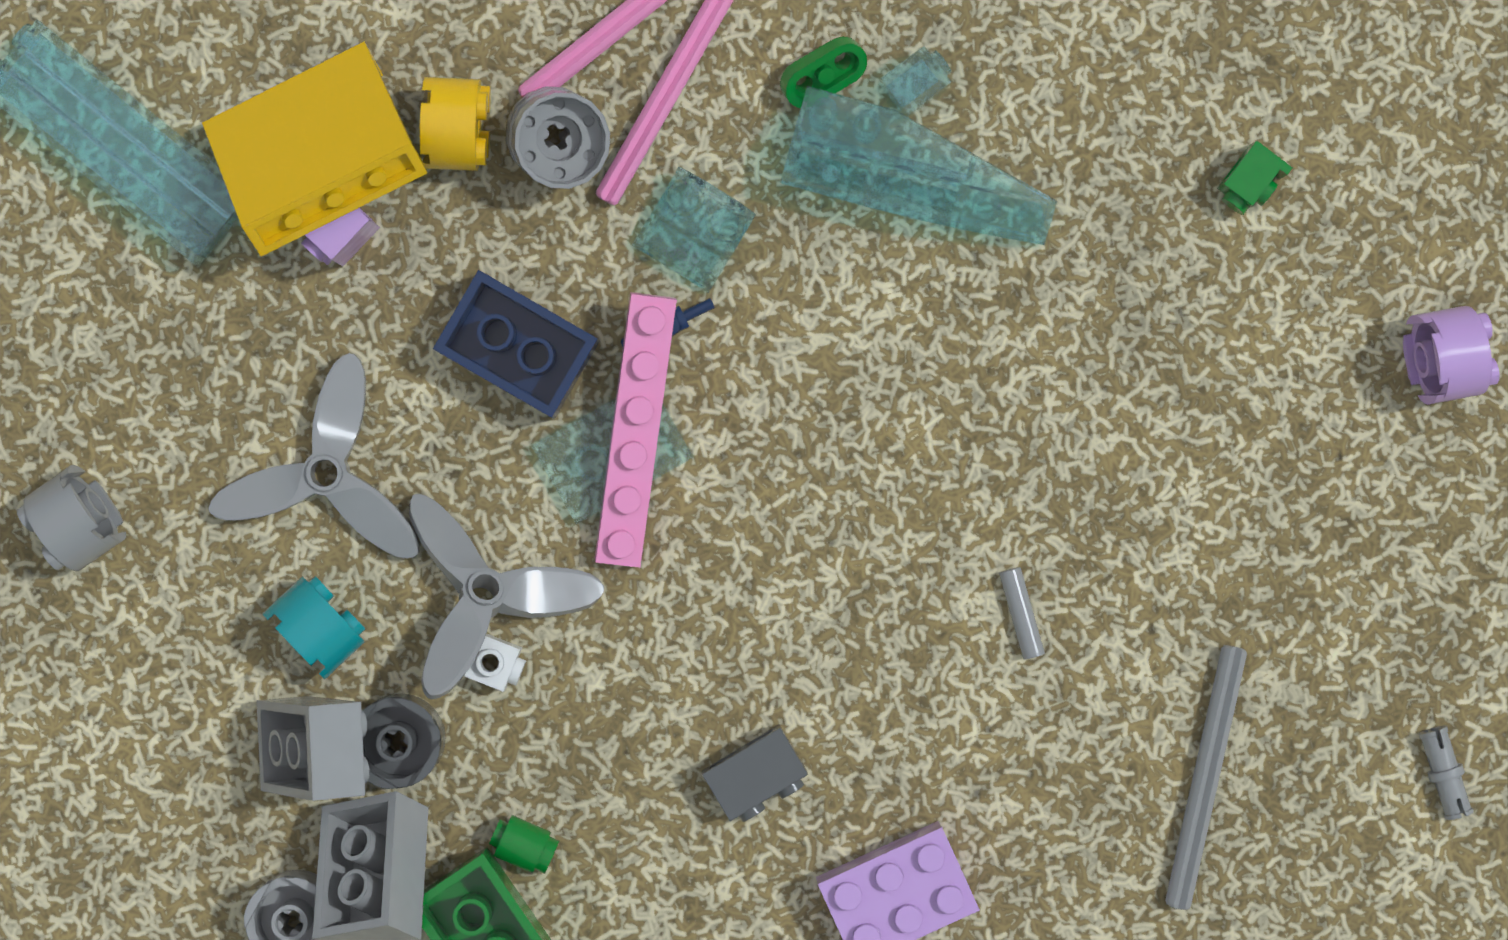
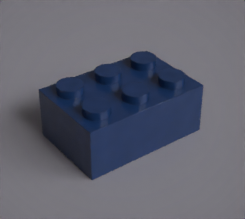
(516, 344)

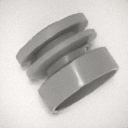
(582, 144)

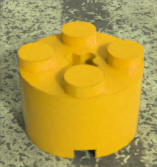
(453, 124)

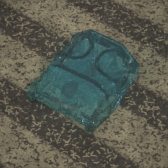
(694, 229)

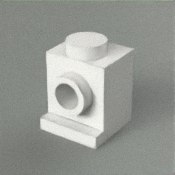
(509, 666)

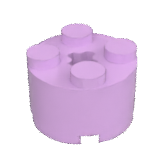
(1450, 354)

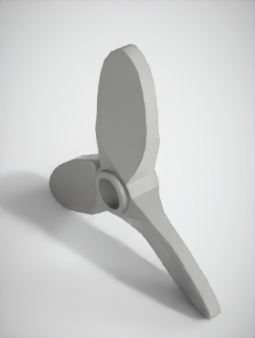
(334, 434)
(518, 592)

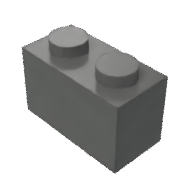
(755, 774)

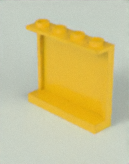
(312, 149)

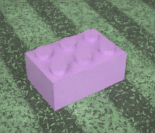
(899, 889)

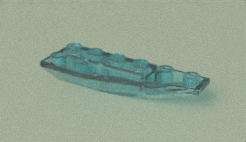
(908, 170)

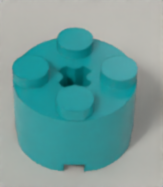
(315, 625)

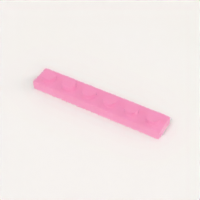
(635, 429)

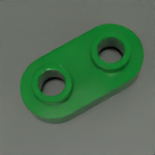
(823, 71)

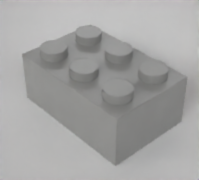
(312, 747)
(371, 869)

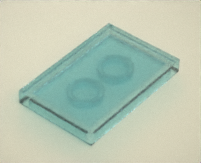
(579, 457)

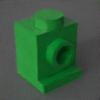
(1252, 178)

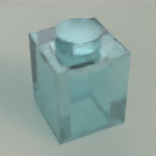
(916, 81)

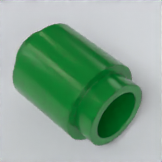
(523, 844)

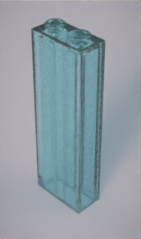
(116, 141)

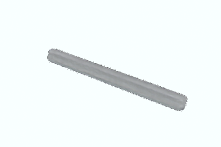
(1206, 777)

